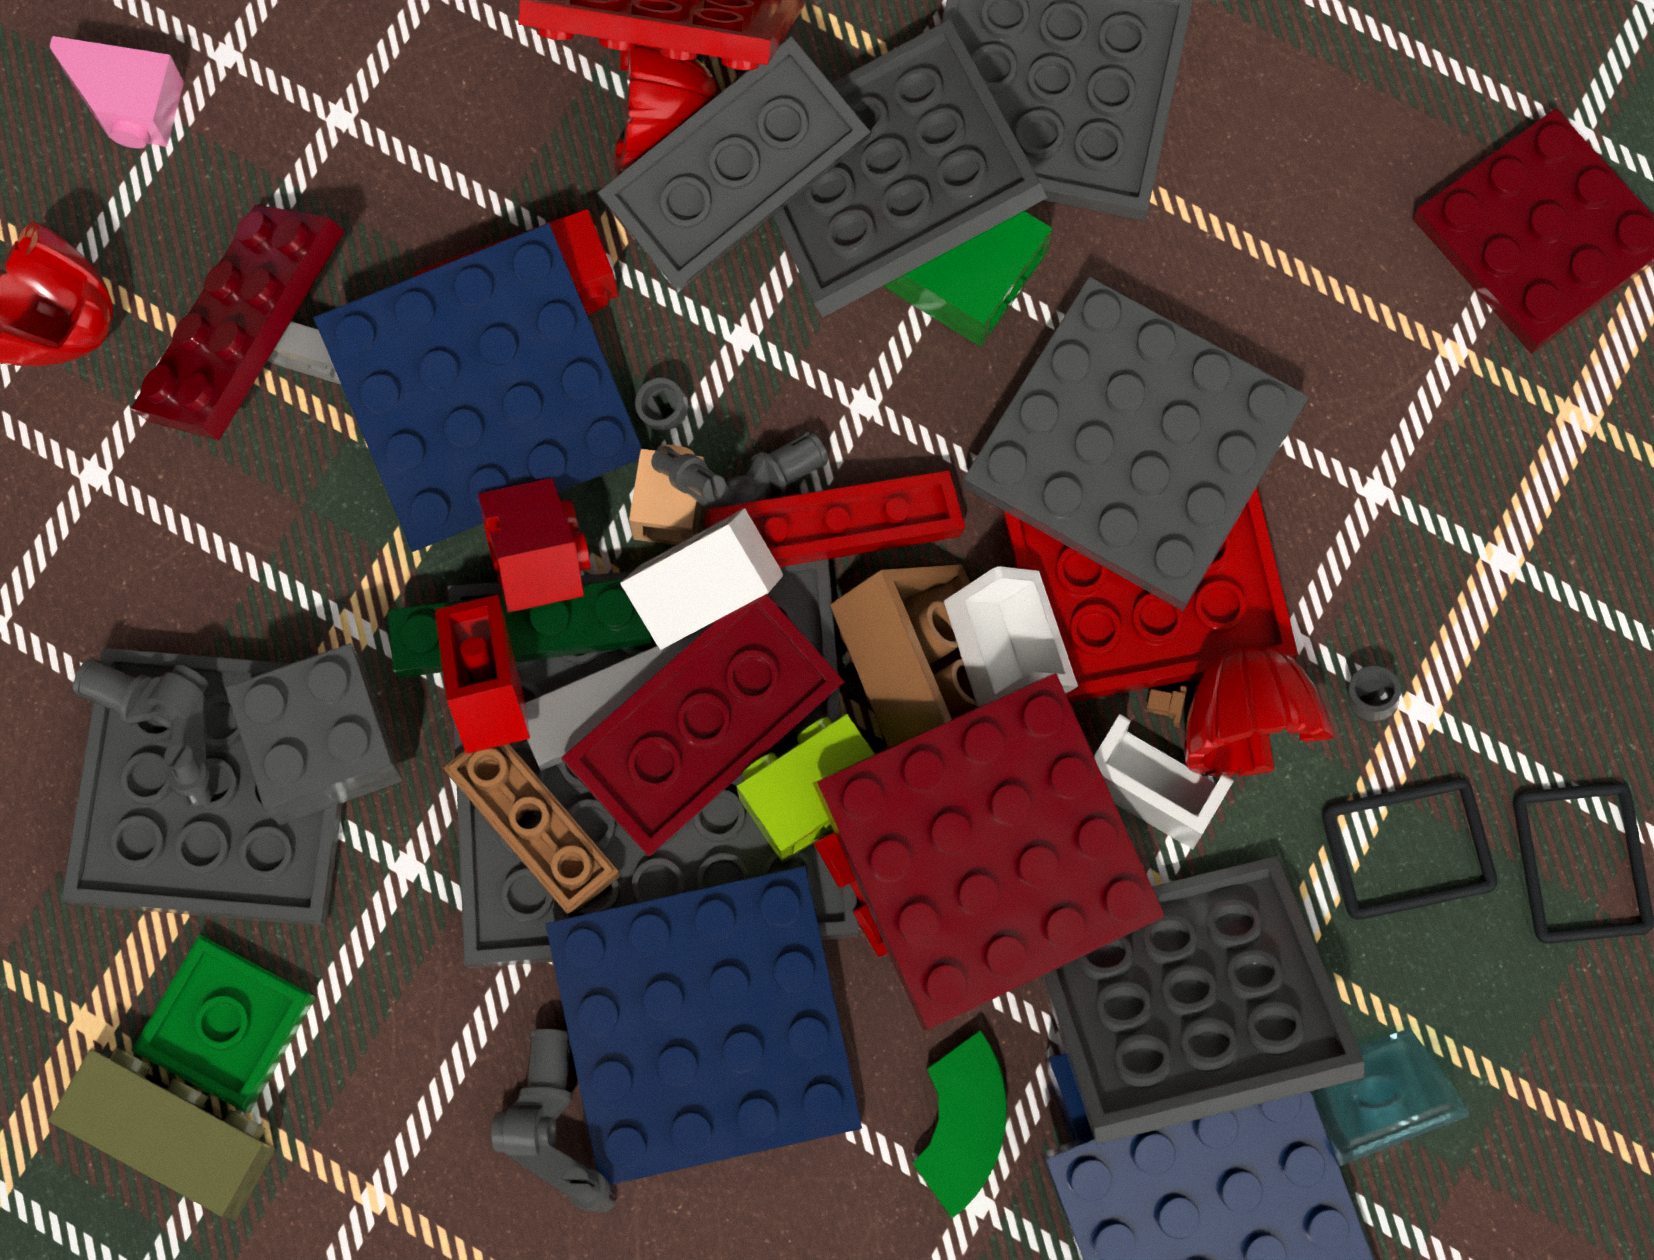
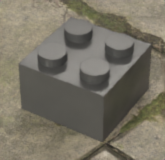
(313, 734)

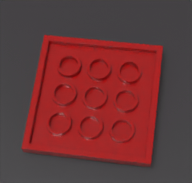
(734, 30)
(1134, 640)

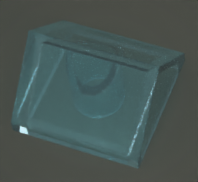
(1394, 1102)

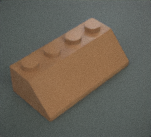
(907, 648)

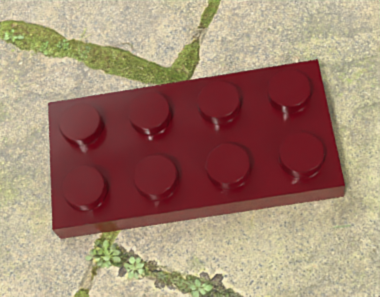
(236, 320)
(702, 721)

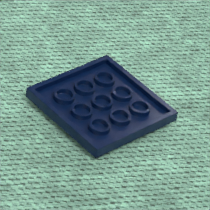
(478, 384)
(703, 1026)
(1211, 1190)

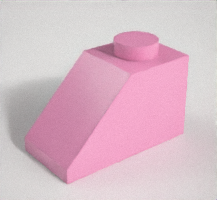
(125, 89)

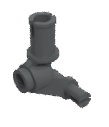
(764, 481)
(173, 702)
(530, 1129)

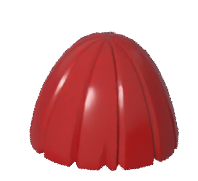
(660, 99)
(50, 301)
(1244, 701)

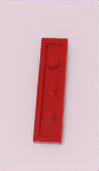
(854, 518)

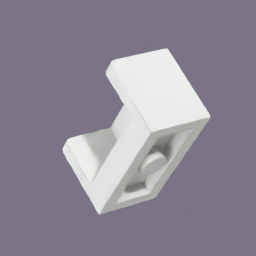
(702, 579)
(1007, 633)
(1158, 786)

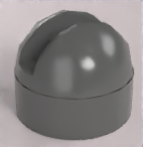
(651, 411)
(1369, 685)

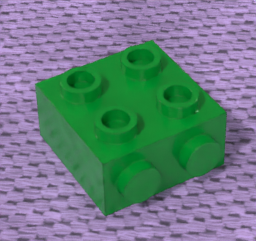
(979, 278)

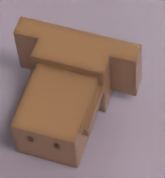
(1168, 704)

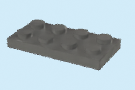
(734, 164)

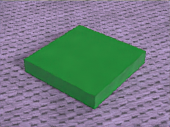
(223, 1024)

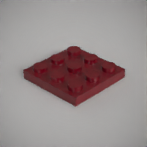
(1542, 230)

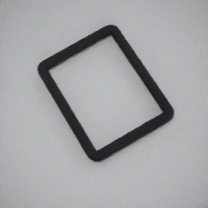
(1635, 855)
(1420, 900)

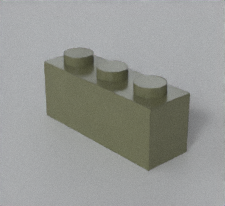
(164, 1132)

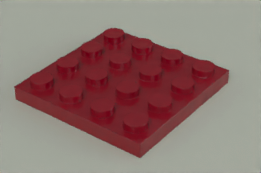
(988, 851)

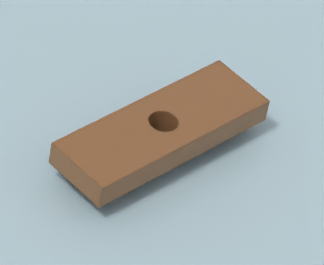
(555, 849)

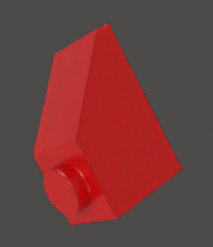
(481, 674)

